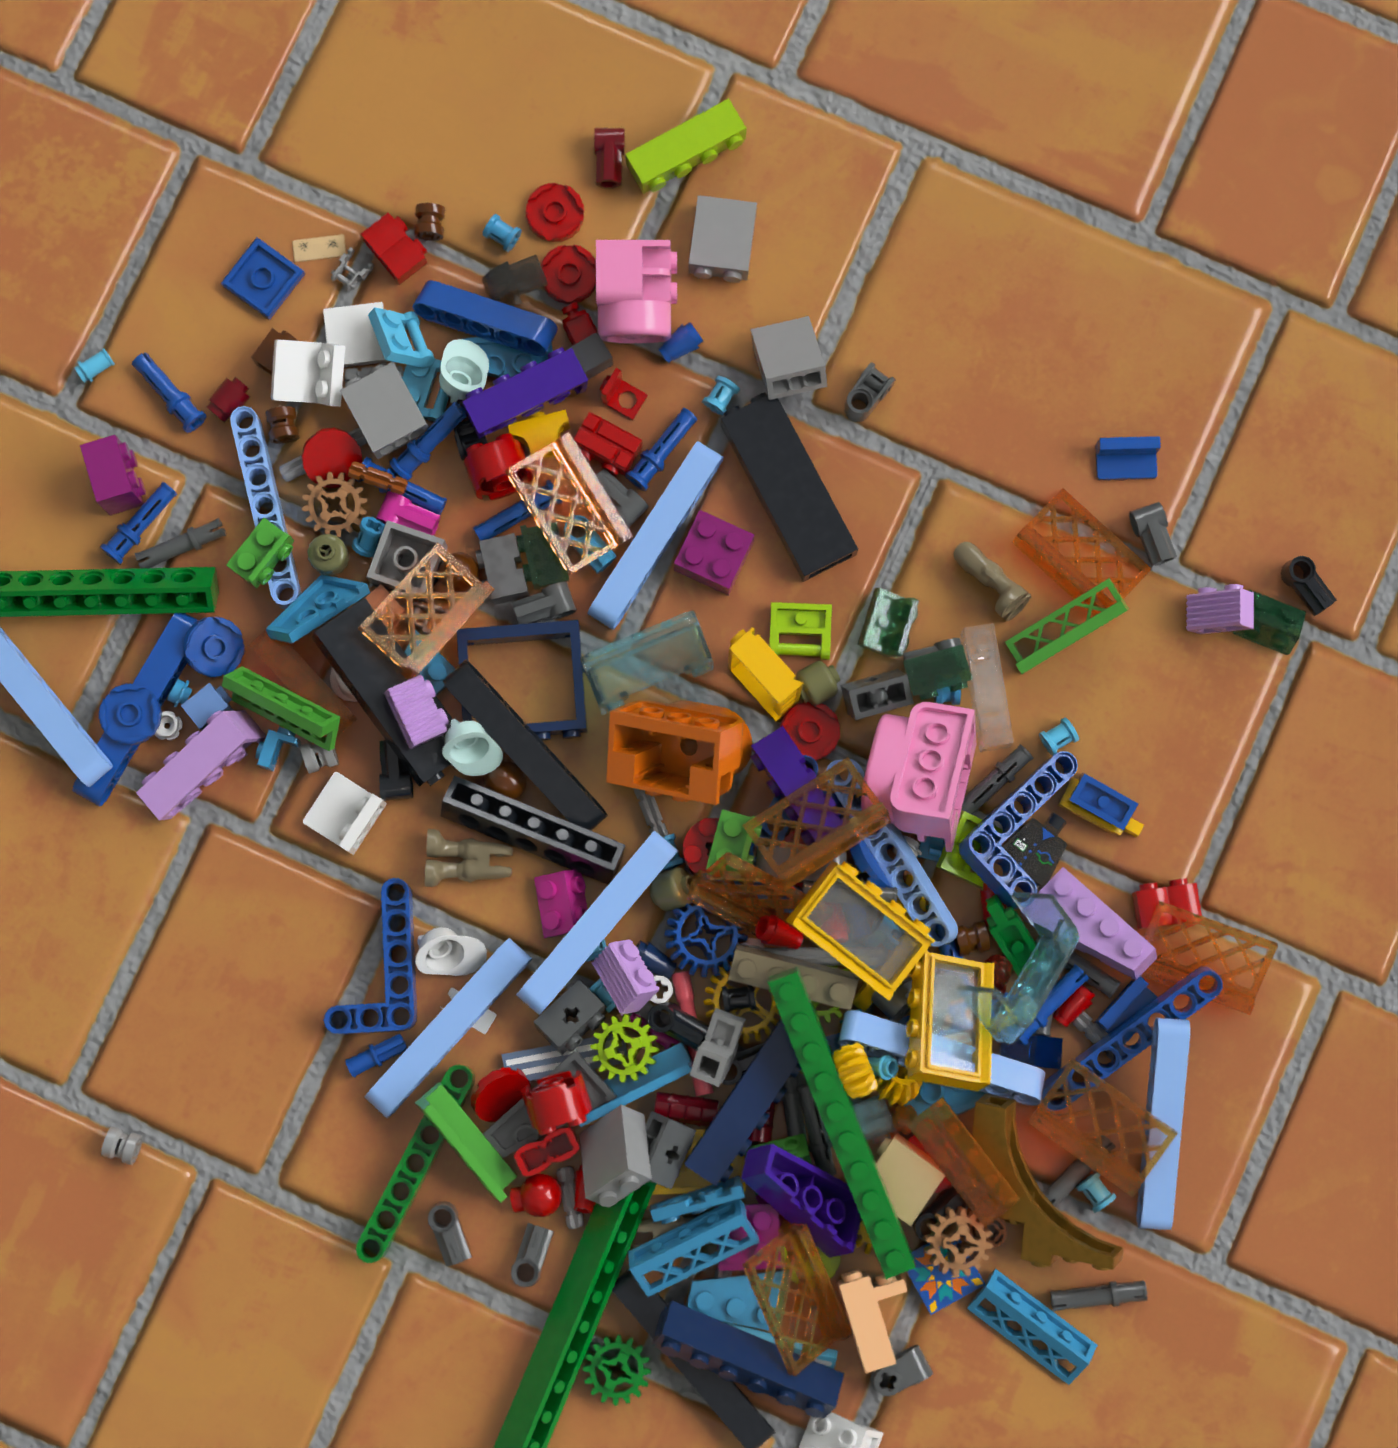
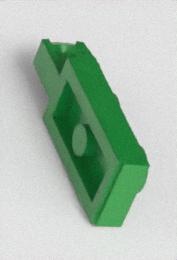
(1010, 933)

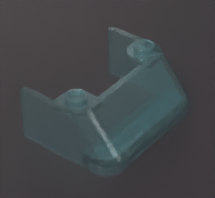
(646, 660)
(1013, 1015)

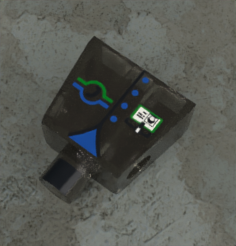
(1038, 848)

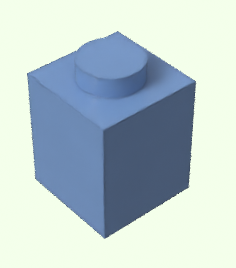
(206, 703)

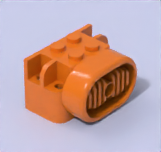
(677, 749)

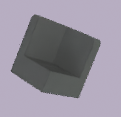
(593, 355)

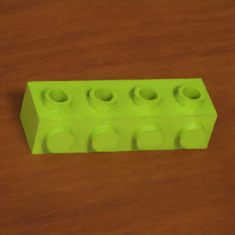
(686, 146)

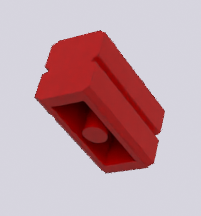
(607, 444)

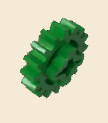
(603, 1362)

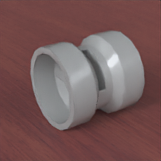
(311, 760)
(121, 1145)

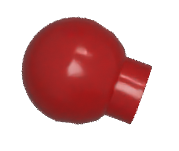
(537, 1196)

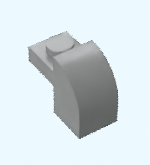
(718, 1049)

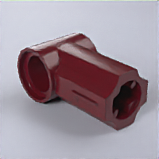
(609, 148)

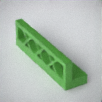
(1071, 636)
(283, 707)
(466, 1140)

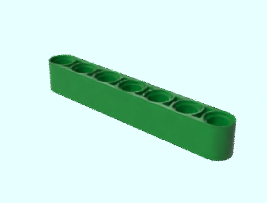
(412, 1179)

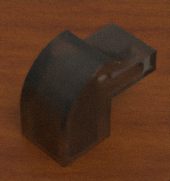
(508, 282)

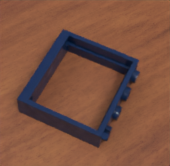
(533, 632)

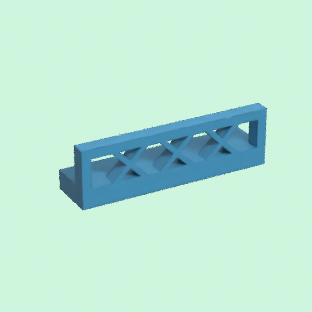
(670, 1066)
(690, 1237)
(1037, 1324)

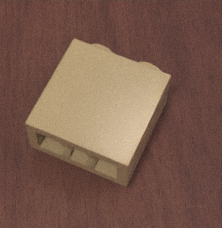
(908, 1176)

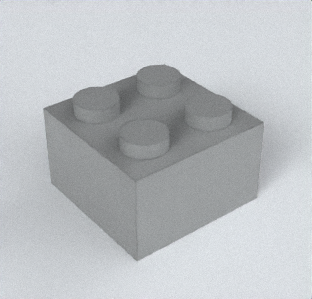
(399, 553)

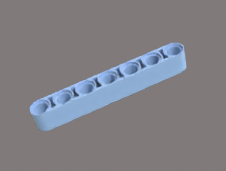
(264, 493)
(655, 535)
(50, 714)
(895, 869)
(596, 922)
(448, 1028)
(884, 1037)
(1166, 1103)

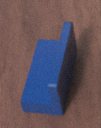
(1127, 458)
(1103, 801)
(1125, 1005)

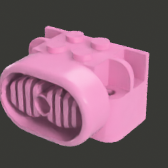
(635, 290)
(923, 768)

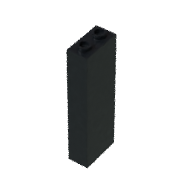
(788, 486)
(367, 676)

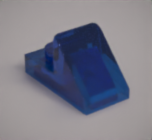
(1039, 1052)

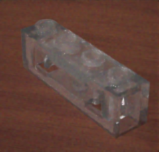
(987, 688)

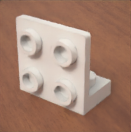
(307, 372)
(344, 812)
(839, 1432)

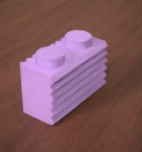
(1220, 610)
(416, 711)
(625, 976)

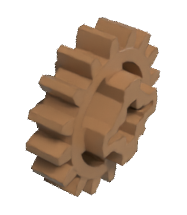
(326, 515)
(957, 1254)

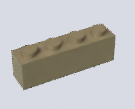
(822, 982)

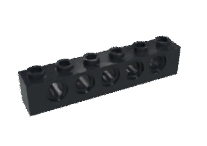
(532, 830)

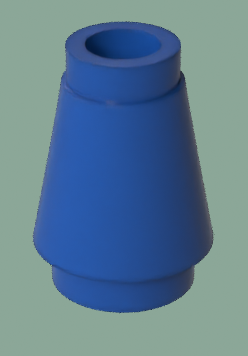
(682, 342)

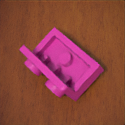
(560, 901)

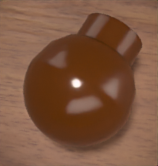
(459, 583)
(507, 779)

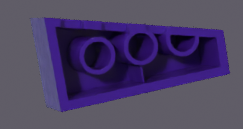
(525, 392)
(787, 773)
(805, 1197)

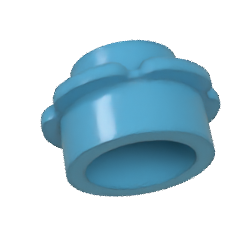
(179, 692)

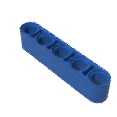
(485, 318)

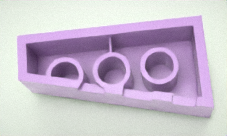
(199, 762)
(1100, 928)

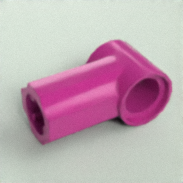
(402, 511)

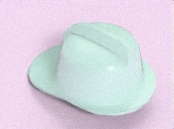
(463, 369)
(471, 748)

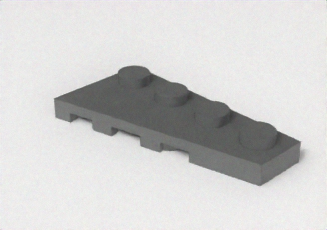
(515, 1128)

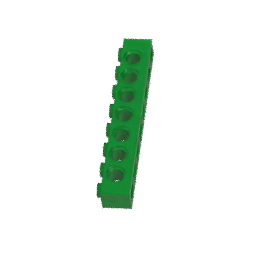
(108, 591)

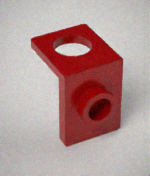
(614, 387)

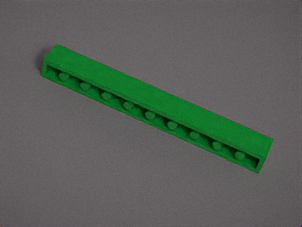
(841, 1122)
(573, 1321)

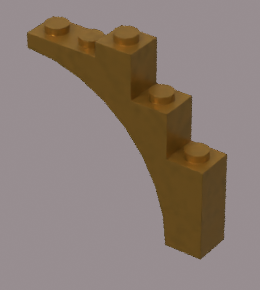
(1046, 1230)

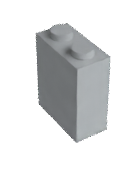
(722, 238)
(789, 358)
(384, 409)
(615, 1156)

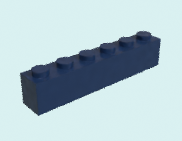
(745, 1108)
(745, 1359)

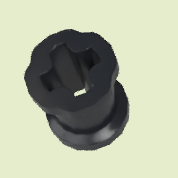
(738, 998)

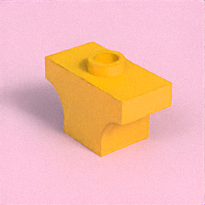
(540, 430)

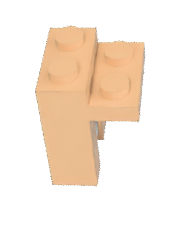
(864, 1315)

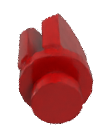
(577, 324)

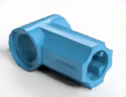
(603, 561)

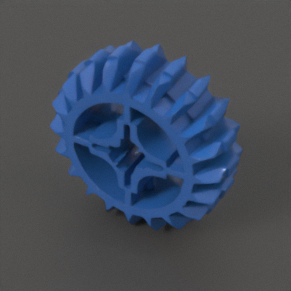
(691, 940)

